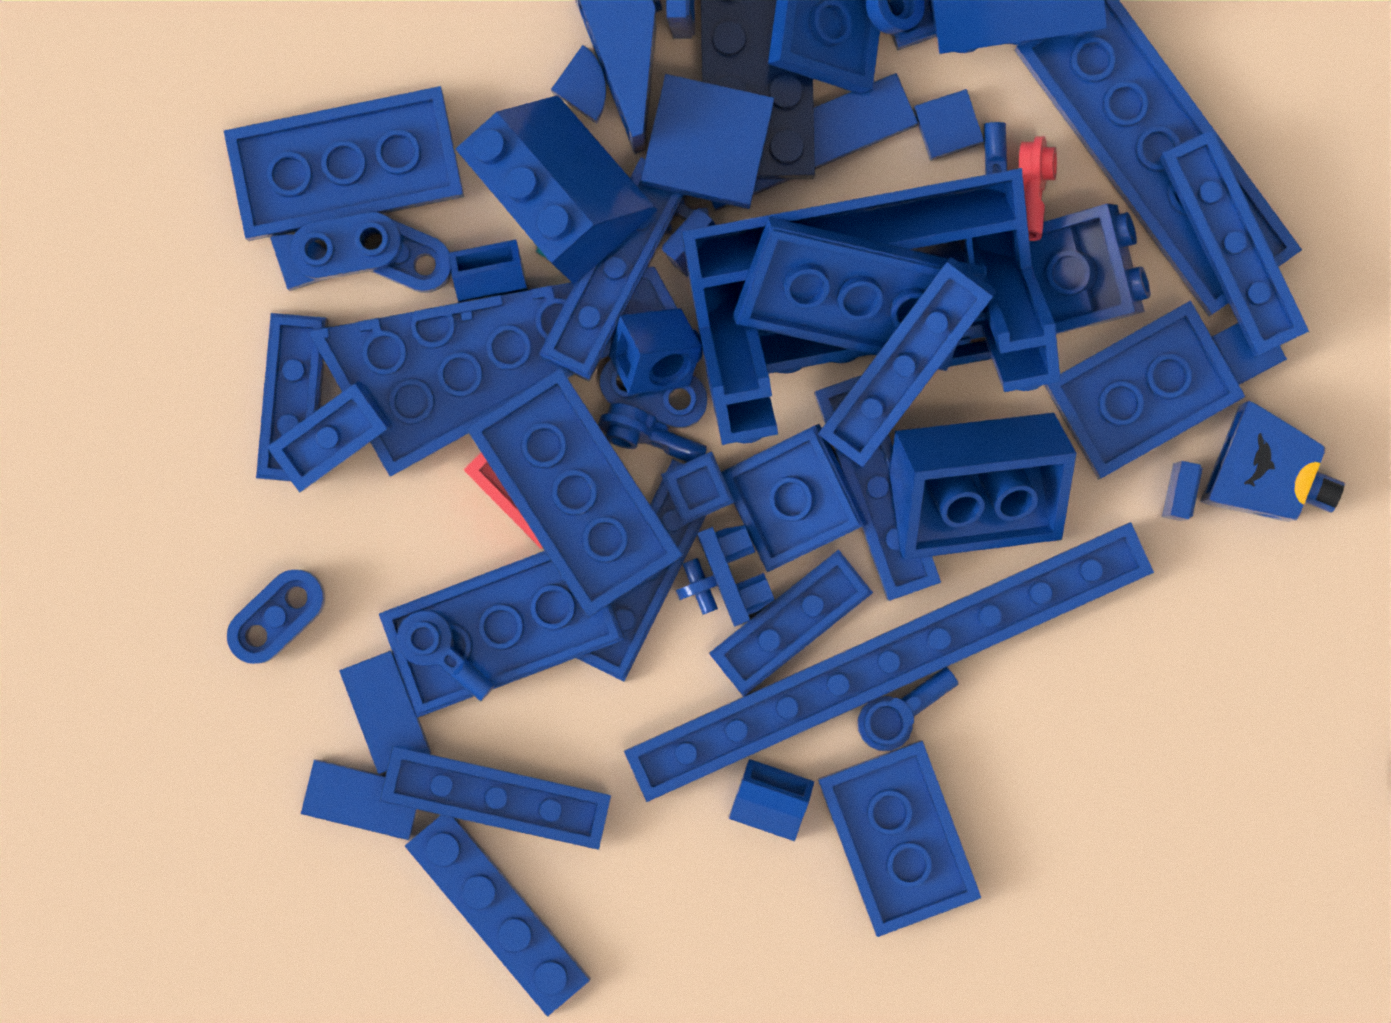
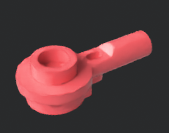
(1037, 166)

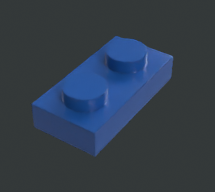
(329, 436)

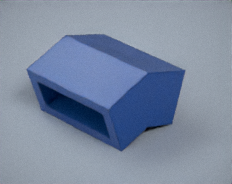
(487, 271)
(771, 800)

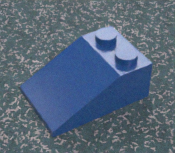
(625, 47)

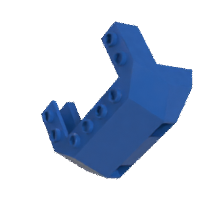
(965, 219)

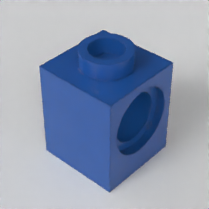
(655, 350)

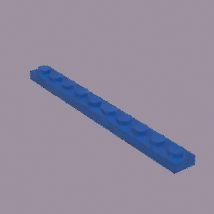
(888, 661)

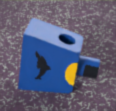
(1269, 469)

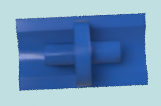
(739, 598)

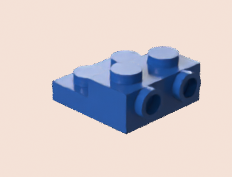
(1089, 268)

